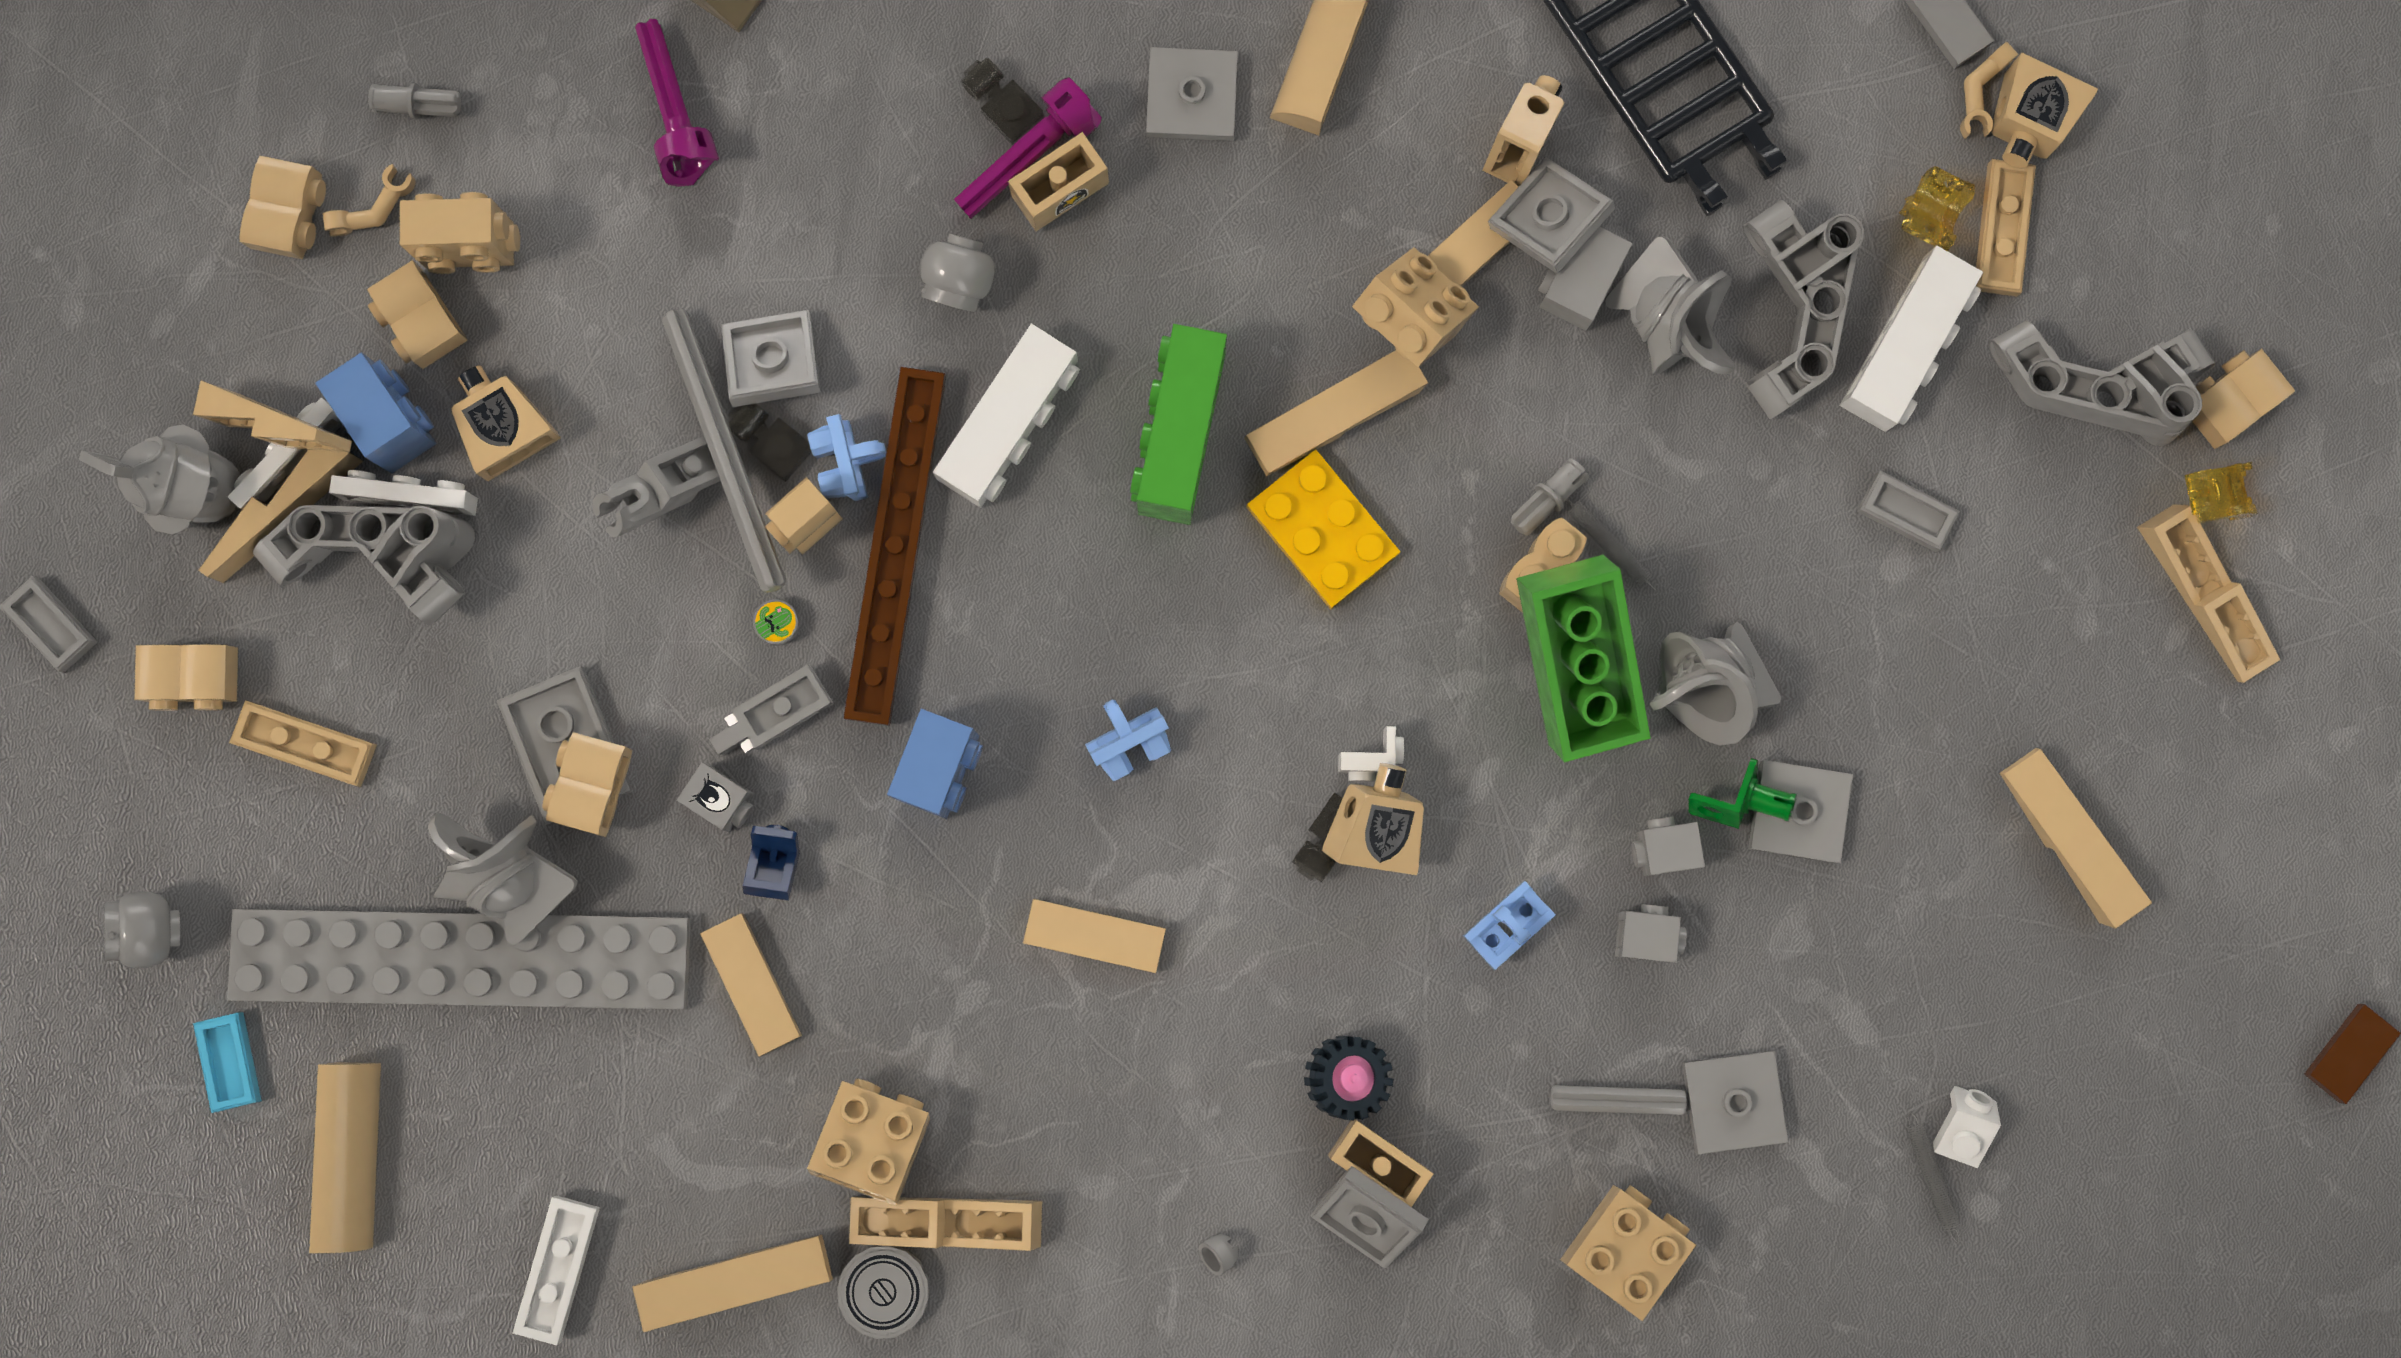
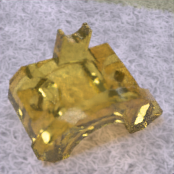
(1936, 207)
(2220, 493)

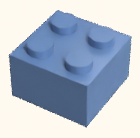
(377, 413)
(936, 764)

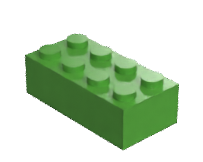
(1181, 424)
(1584, 657)

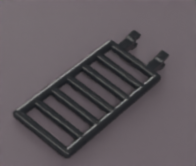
(1690, 166)

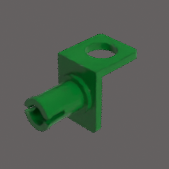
(1750, 797)

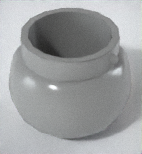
(956, 272)
(140, 929)

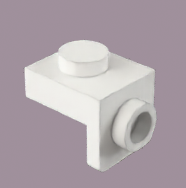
(1364, 766)
(1968, 1127)

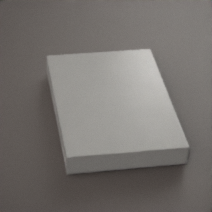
(544, 718)

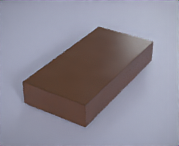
(2352, 1053)

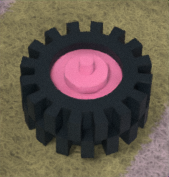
(1348, 1077)

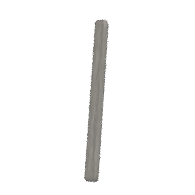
(724, 451)

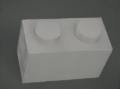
(1585, 279)

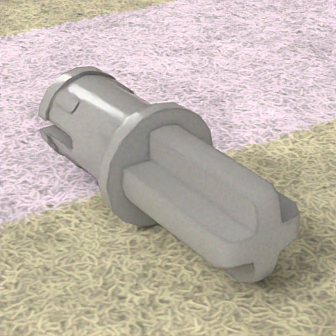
(414, 100)
(1549, 497)

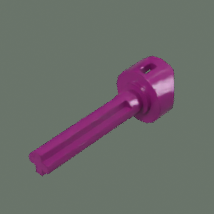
(1068, 113)
(686, 145)

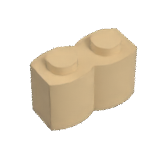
(282, 207)
(416, 315)
(2239, 396)
(801, 517)
(1553, 547)
(186, 675)
(587, 784)

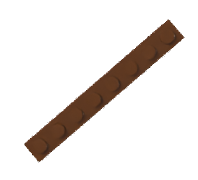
(895, 546)

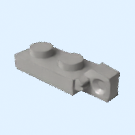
(773, 712)

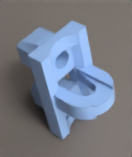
(839, 440)
(1145, 730)
(1521, 913)

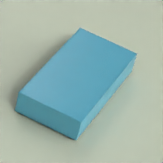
(227, 1062)

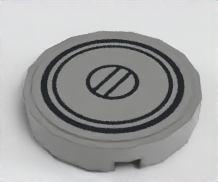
(883, 1291)

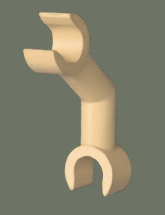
(1974, 92)
(344, 222)

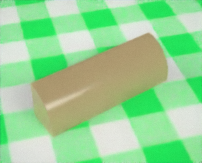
(1318, 63)
(345, 1157)

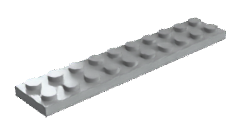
(458, 960)

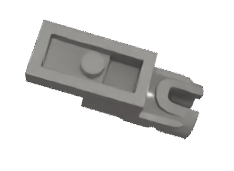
(658, 486)

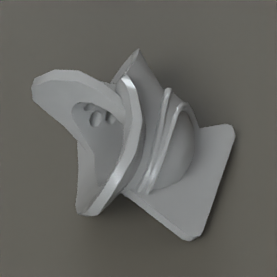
(1673, 308)
(172, 479)
(1714, 684)
(500, 876)

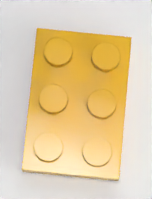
(1323, 529)

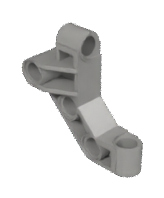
(1803, 267)
(2150, 390)
(410, 552)

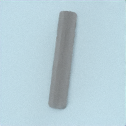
(1618, 1100)

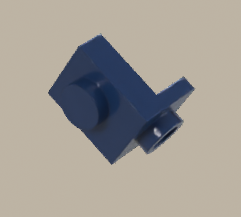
(771, 862)

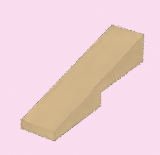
(1335, 411)
(266, 422)
(303, 487)
(2206, 588)
(2075, 838)
(947, 1223)
(732, 1282)

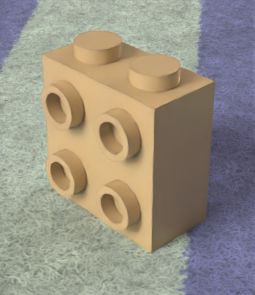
(458, 233)
(1415, 306)
(869, 1141)
(1629, 1250)

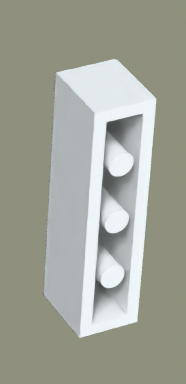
(1912, 339)
(1006, 416)

